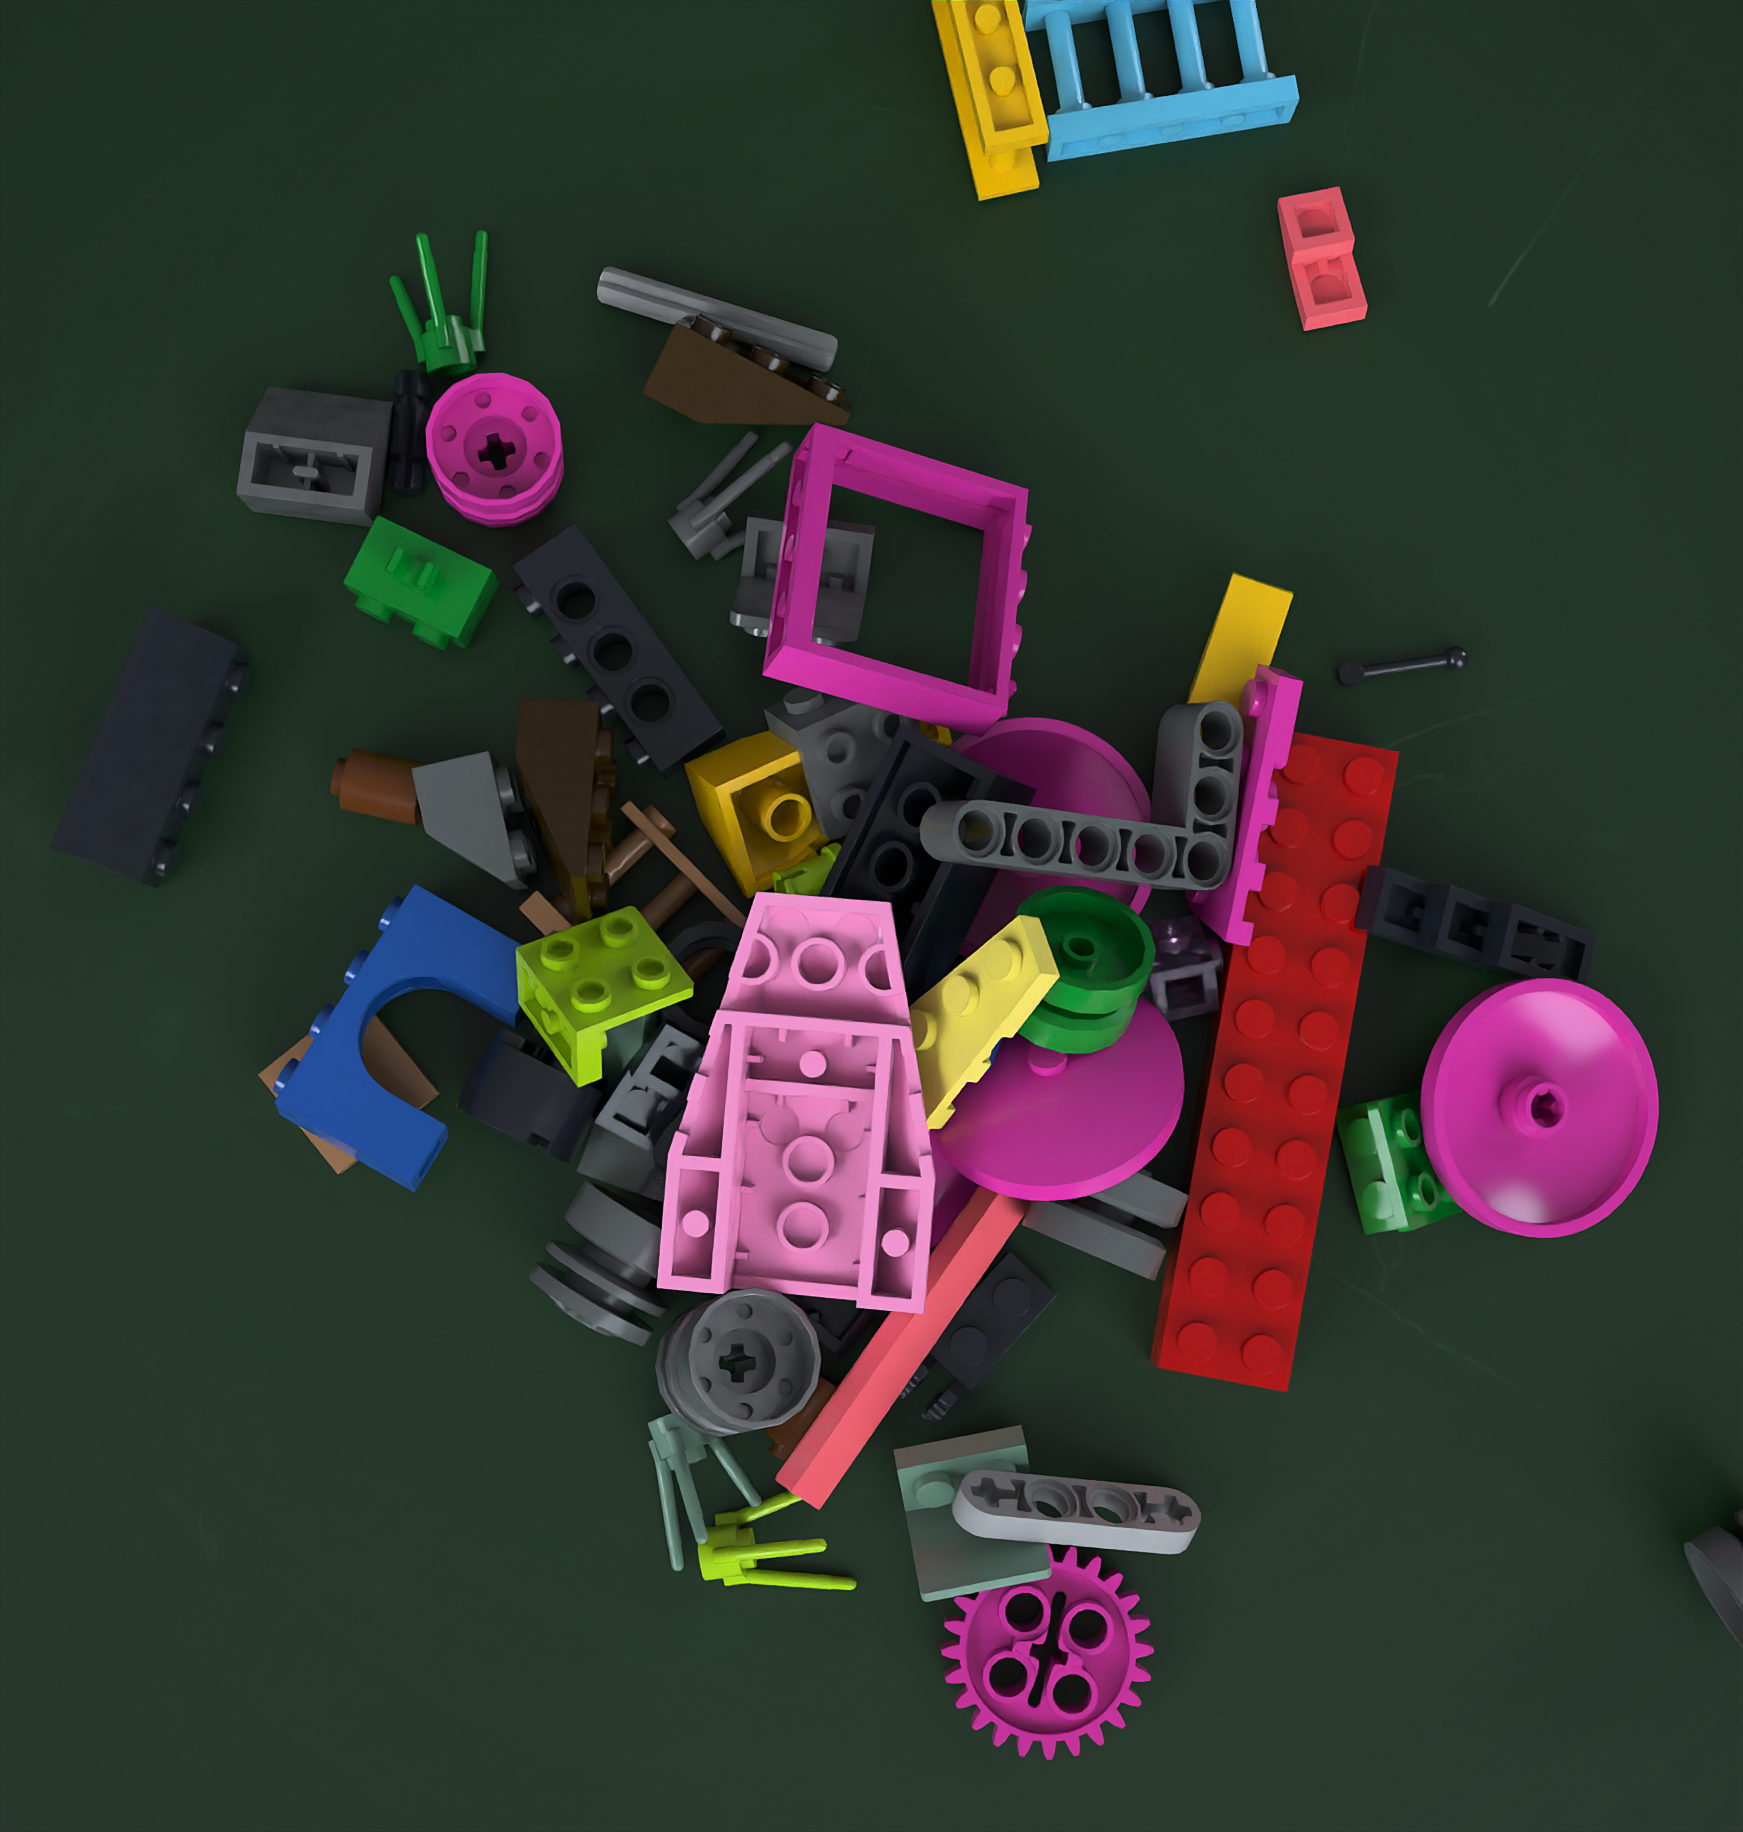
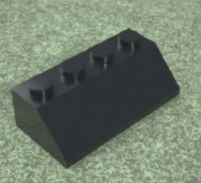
(154, 749)
(887, 861)

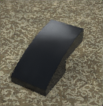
(652, 1086)

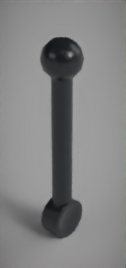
(1352, 672)

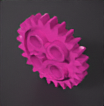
(1103, 1661)

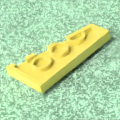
(974, 1008)

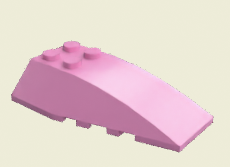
(806, 1119)

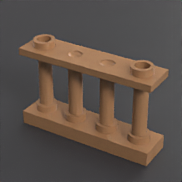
(649, 830)

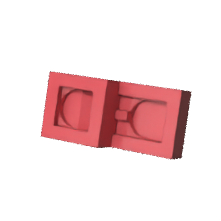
(1320, 258)

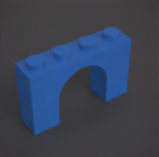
(330, 1090)

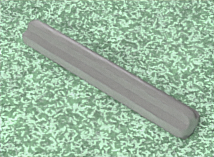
(673, 303)

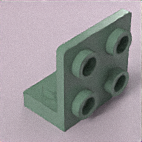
(946, 1555)

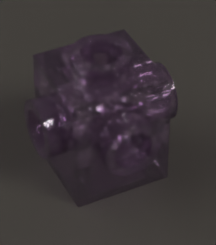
(1183, 969)

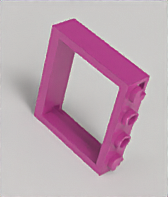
(929, 486)

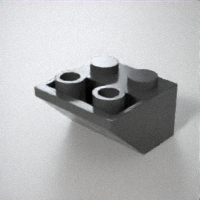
(472, 811)

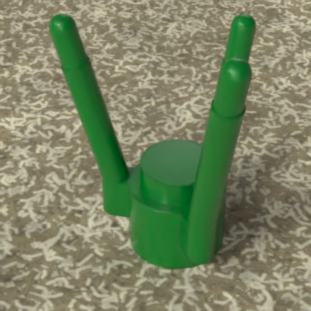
(447, 345)

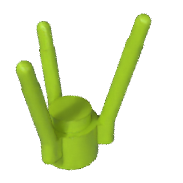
(734, 1550)

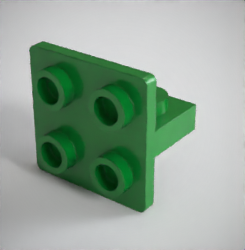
(1391, 1165)

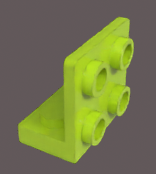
(593, 981)

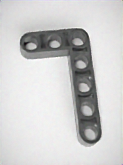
(1162, 847)

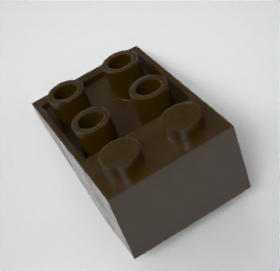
(727, 384)
(566, 791)

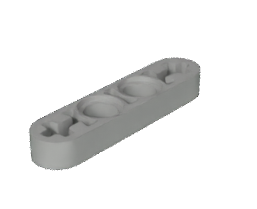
(1002, 1508)

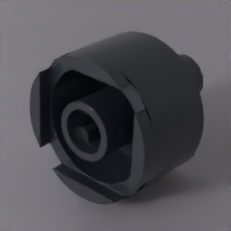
(531, 1096)

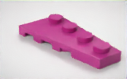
(1269, 717)

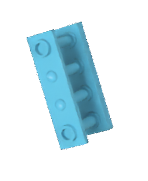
(1138, 116)

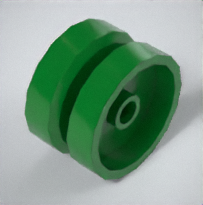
(1102, 966)

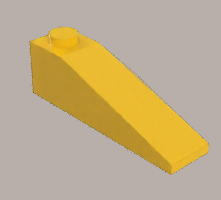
(761, 806)

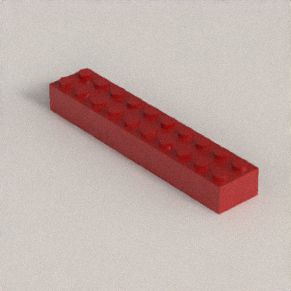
(1274, 1075)

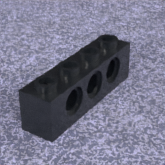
(571, 566)

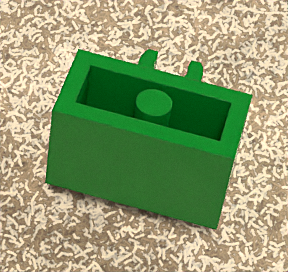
(421, 584)

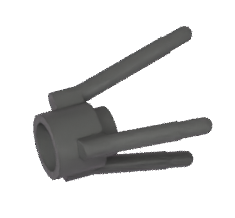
(701, 517)

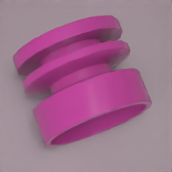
(488, 414)

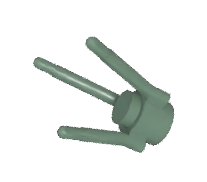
(676, 1448)

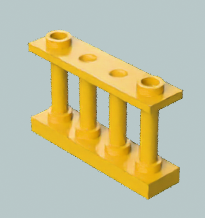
(993, 92)

